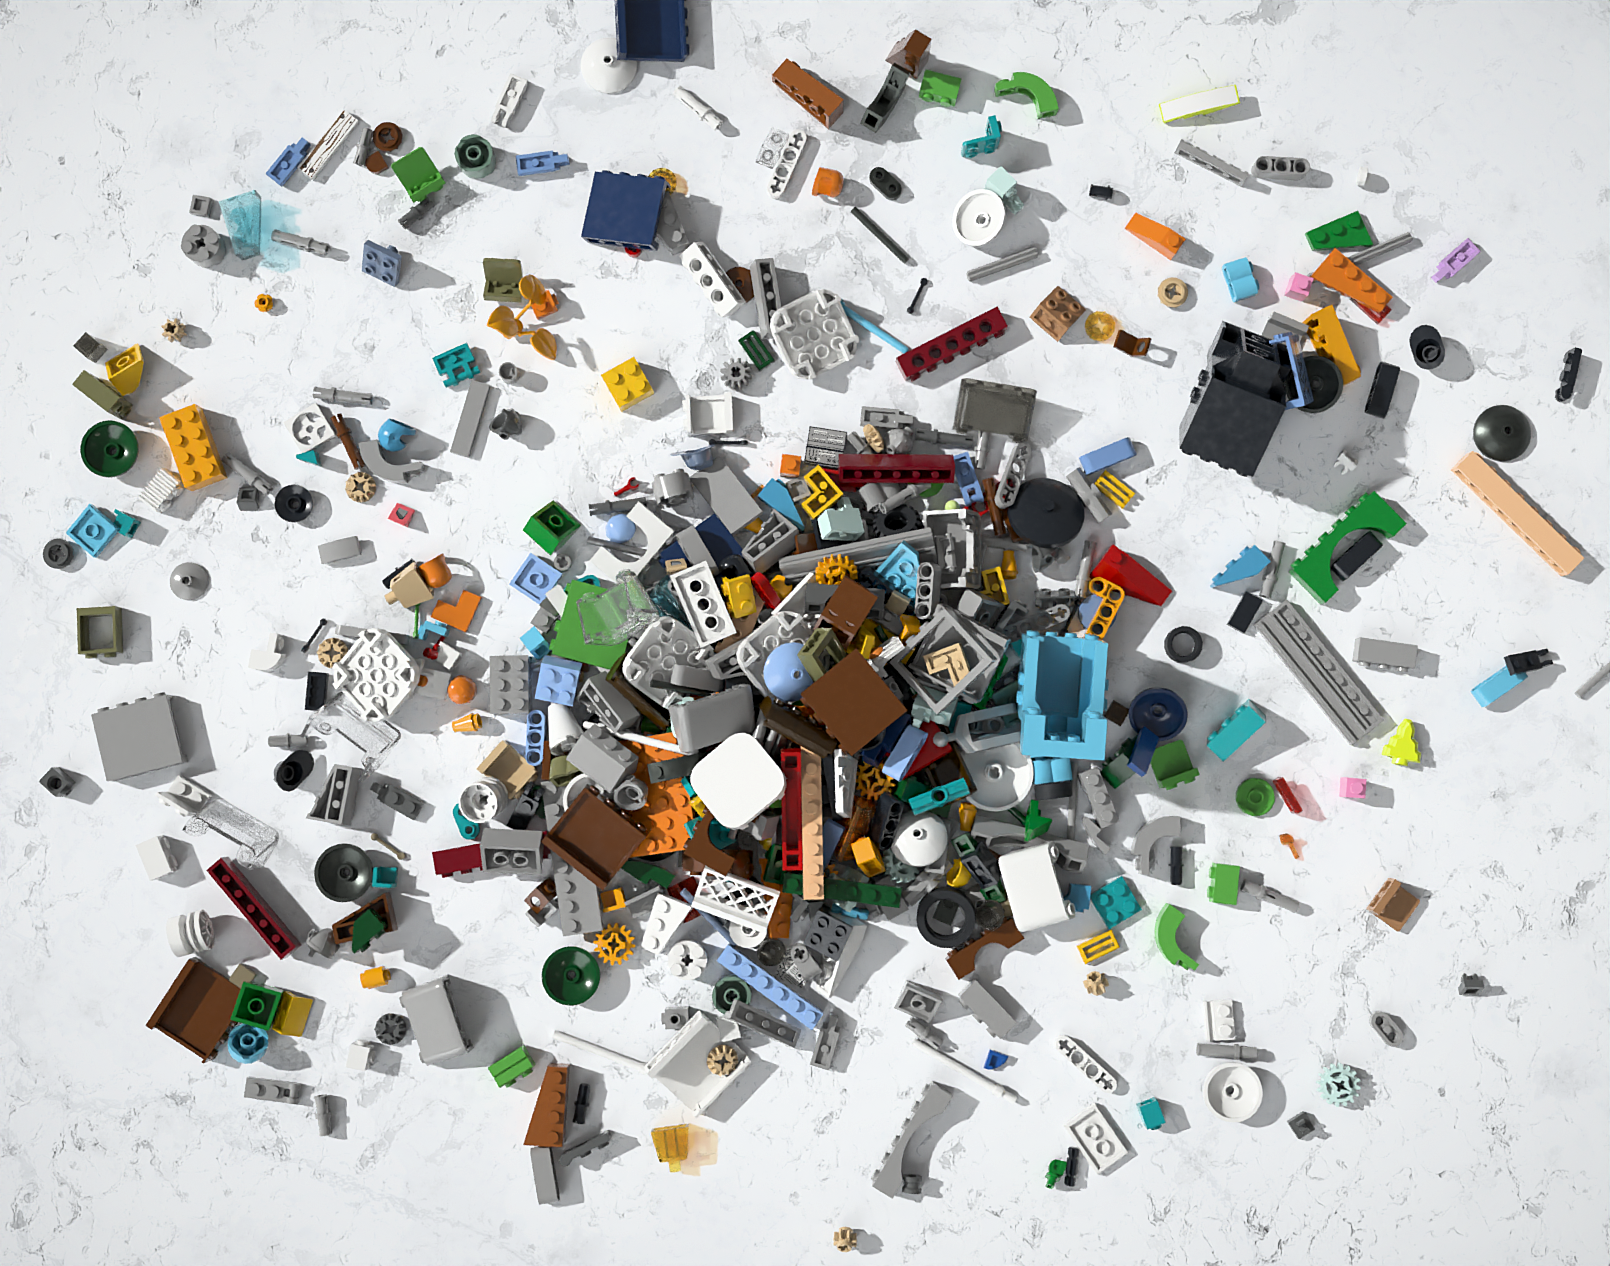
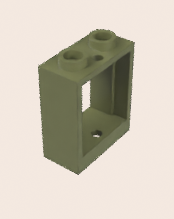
(102, 394)
(83, 631)
(818, 641)

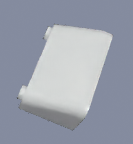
(1034, 887)

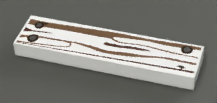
(328, 144)

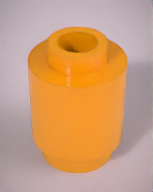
(375, 977)

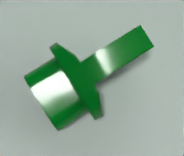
(1055, 1172)

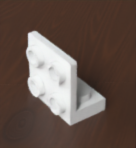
(185, 797)

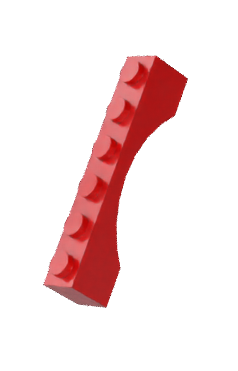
(792, 810)

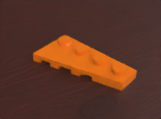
(1350, 281)
(780, 919)

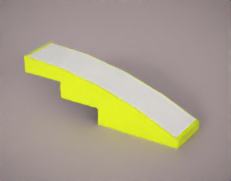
(1199, 103)

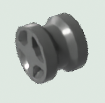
(912, 1184)

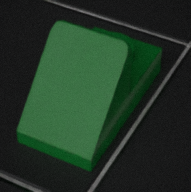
(1035, 824)

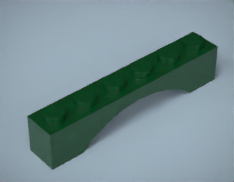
(848, 890)

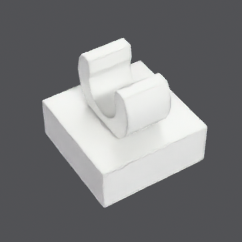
(1347, 460)

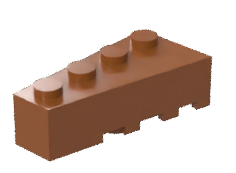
(808, 93)
(550, 1112)

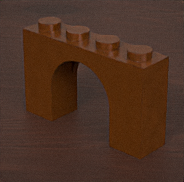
(703, 849)

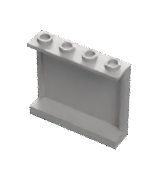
(946, 635)
(137, 737)

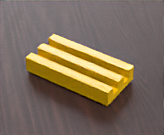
(1126, 499)
(1083, 953)

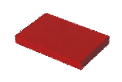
(929, 751)

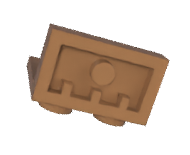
(1057, 313)
(1393, 904)

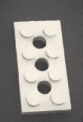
(696, 616)

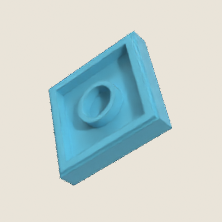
(92, 530)

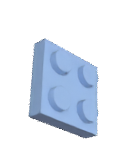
(535, 578)

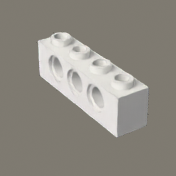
(732, 298)

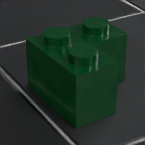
(1115, 769)

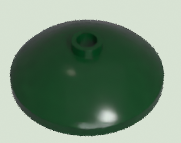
(98, 446)
(558, 981)

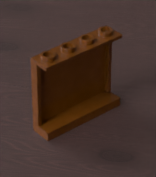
(852, 702)
(595, 836)
(197, 1009)

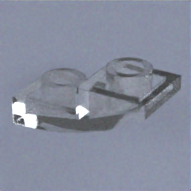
(771, 148)

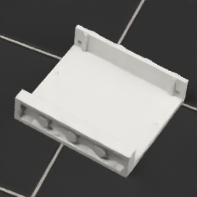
(684, 1067)

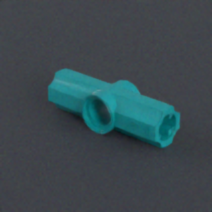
(951, 792)

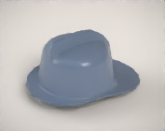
(698, 458)

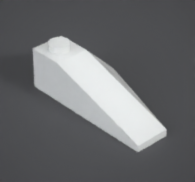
(834, 970)

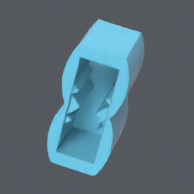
(1240, 279)
(1051, 770)

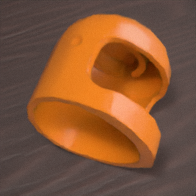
(828, 182)
(436, 572)
(462, 689)

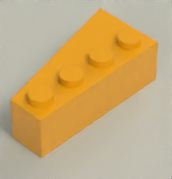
(1330, 342)

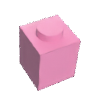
(1298, 287)
(1352, 787)

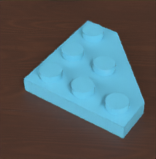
(901, 570)

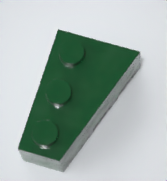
(911, 788)

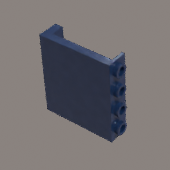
(651, 30)
(624, 210)
(718, 543)

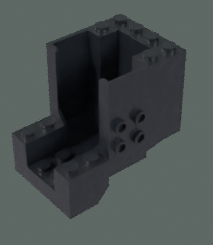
(1236, 400)

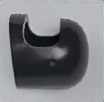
(734, 566)

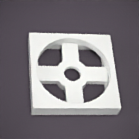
(329, 433)

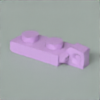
(1456, 260)

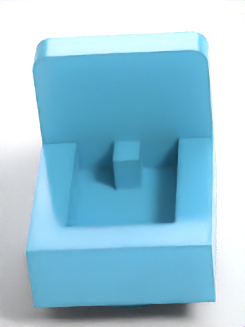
(438, 627)

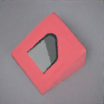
(401, 515)

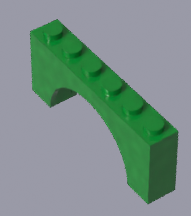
(1314, 568)

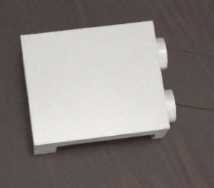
(708, 415)

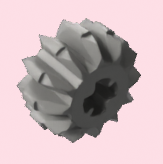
(737, 366)

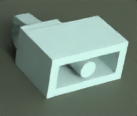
(1004, 186)
(841, 523)
(923, 712)

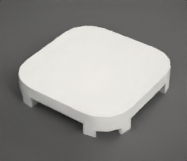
(813, 334)
(777, 630)
(655, 654)
(376, 674)
(738, 781)

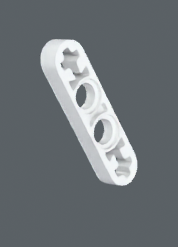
(787, 164)
(1085, 1063)

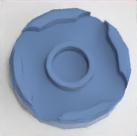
(1088, 609)

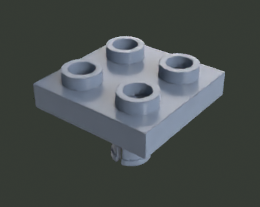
(381, 262)

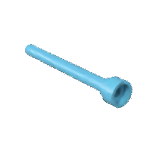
(874, 329)

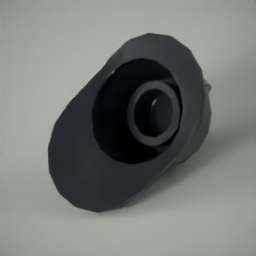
(1427, 347)
(293, 770)

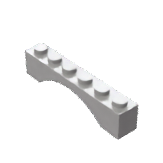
(995, 833)
(932, 1103)

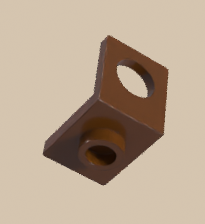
(1130, 344)
(544, 892)

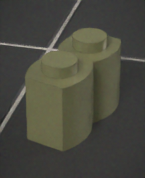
(562, 771)

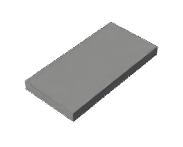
(726, 496)

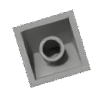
(918, 1001)

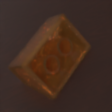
(855, 827)

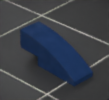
(892, 735)

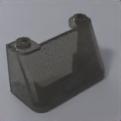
(994, 409)

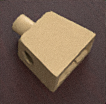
(409, 588)

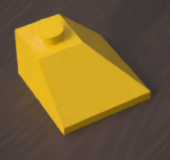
(126, 369)

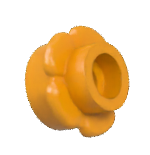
(268, 303)

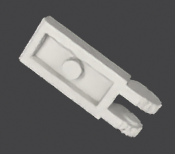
(509, 99)

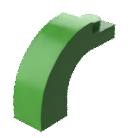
(1034, 88)
(1165, 931)

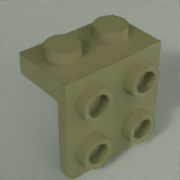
(502, 280)

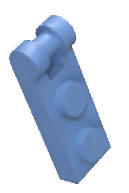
(967, 479)

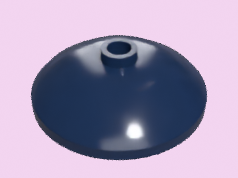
(1163, 723)

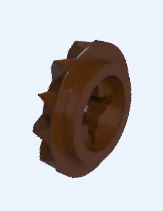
(384, 130)

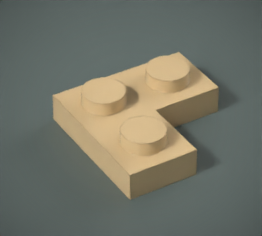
(951, 658)

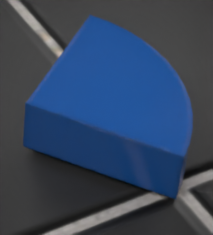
(994, 1060)

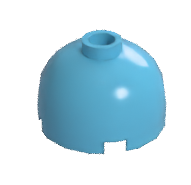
(247, 1043)

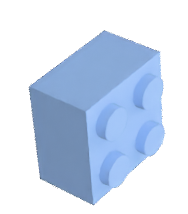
(558, 680)

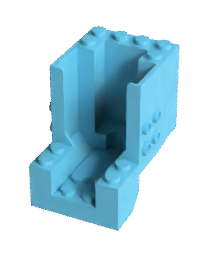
(1062, 695)

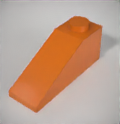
(1155, 235)

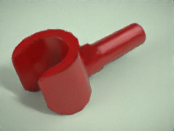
(627, 487)
(432, 653)

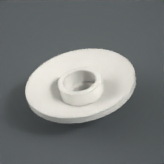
(743, 938)

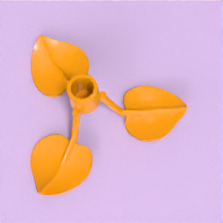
(503, 318)

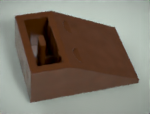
(847, 610)

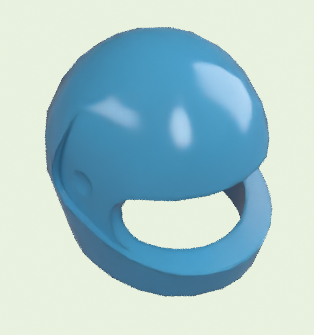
(390, 434)

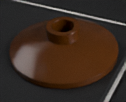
(742, 274)
(743, 865)

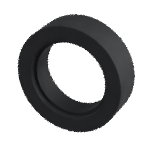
(935, 938)

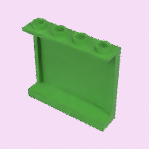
(570, 638)

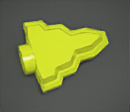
(1403, 746)

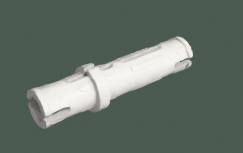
(700, 110)

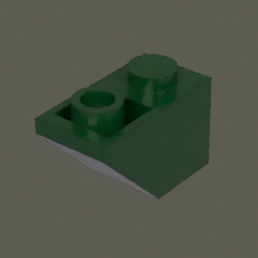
(366, 928)

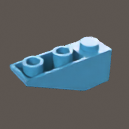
(1246, 566)

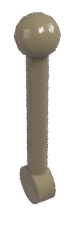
(400, 855)

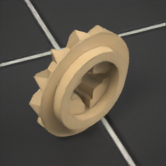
(1180, 289)
(873, 438)
(369, 487)
(326, 646)
(717, 1054)

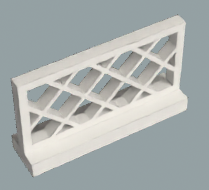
(731, 909)

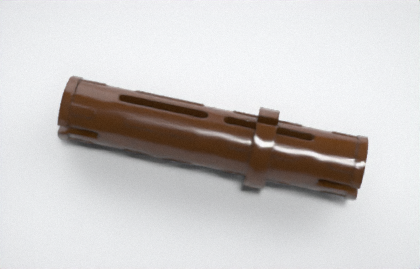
(344, 434)
(995, 511)

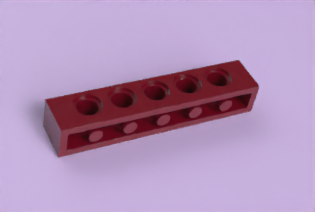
(992, 318)

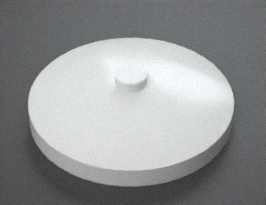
(1000, 776)

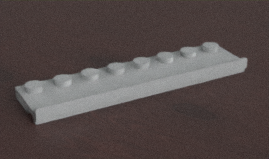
(864, 553)
(1318, 672)
(575, 893)

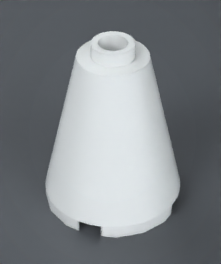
(563, 729)

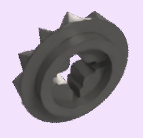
(53, 546)
(399, 1031)

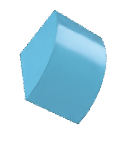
(535, 643)

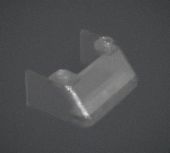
(373, 738)

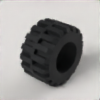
(900, 518)

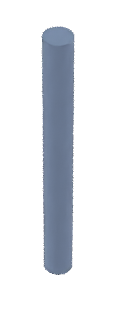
(709, 917)

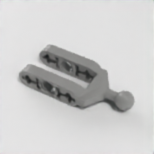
(962, 734)

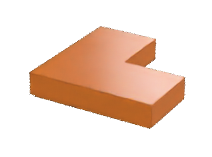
(458, 616)

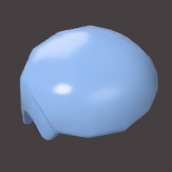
(620, 528)

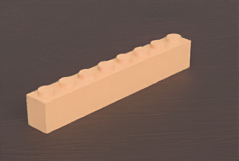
(1517, 513)
(811, 826)

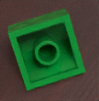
(551, 527)
(257, 1005)

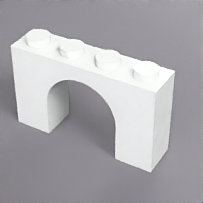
(657, 535)

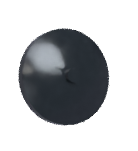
(1046, 513)

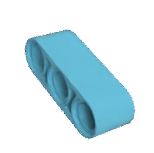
(1496, 686)

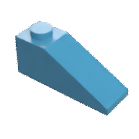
(778, 498)

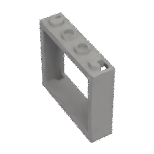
(970, 637)

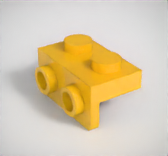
(738, 596)
(863, 642)

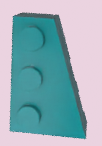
(1236, 730)

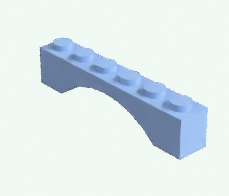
(770, 987)

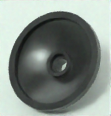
(1330, 384)
(1491, 436)
(331, 877)

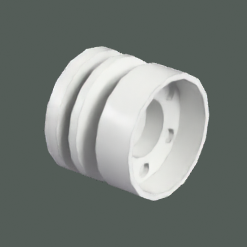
(475, 805)
(190, 933)

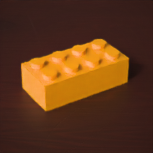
(193, 447)

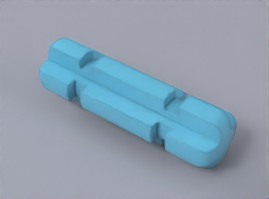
(855, 912)

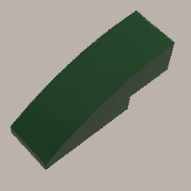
(646, 871)

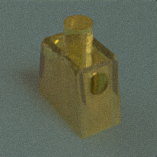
(671, 1144)

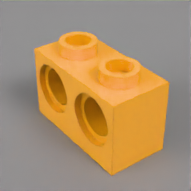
(868, 857)

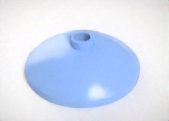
(780, 671)

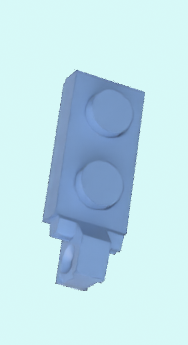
(288, 162)
(540, 162)

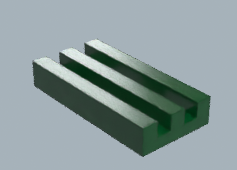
(765, 363)

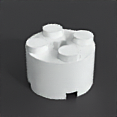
(679, 967)

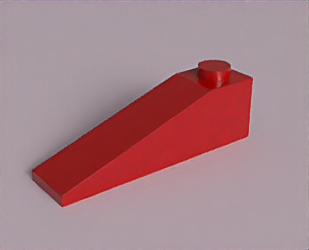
(1130, 576)

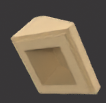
(675, 566)

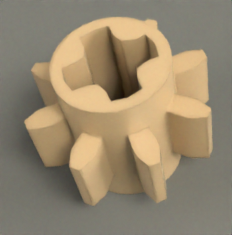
(168, 330)
(1096, 983)
(845, 1239)

